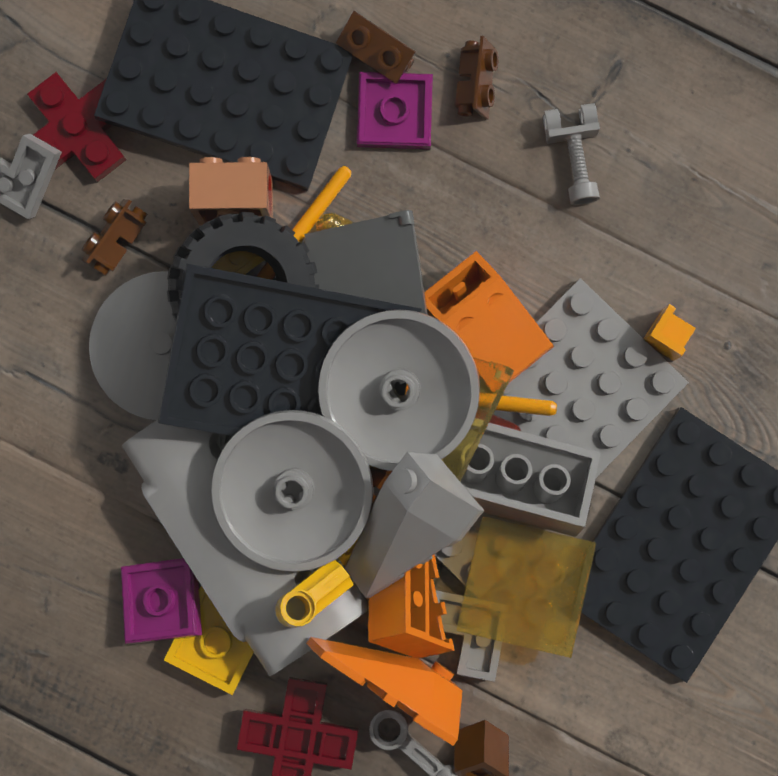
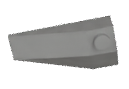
(411, 520)

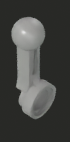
(408, 745)

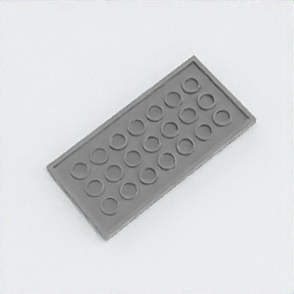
(603, 386)

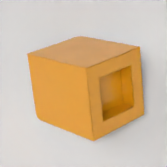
(669, 334)

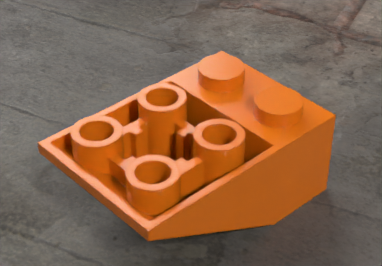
(487, 315)

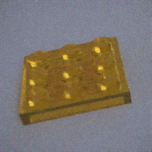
(526, 586)

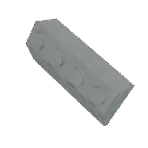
(532, 479)

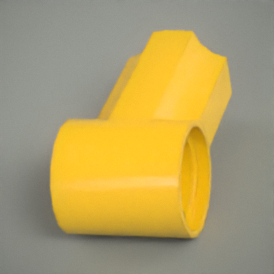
(315, 592)

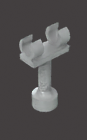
(583, 190)

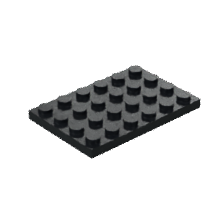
(225, 85)
(252, 348)
(683, 544)

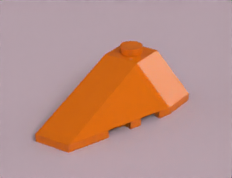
(401, 681)

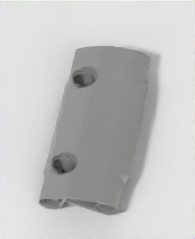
(178, 485)

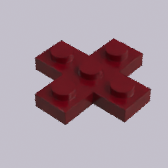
(74, 127)
(298, 734)

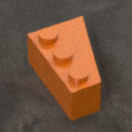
(409, 615)

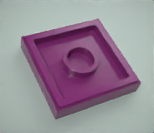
(394, 113)
(160, 601)

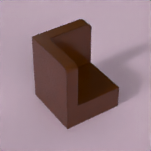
(481, 751)

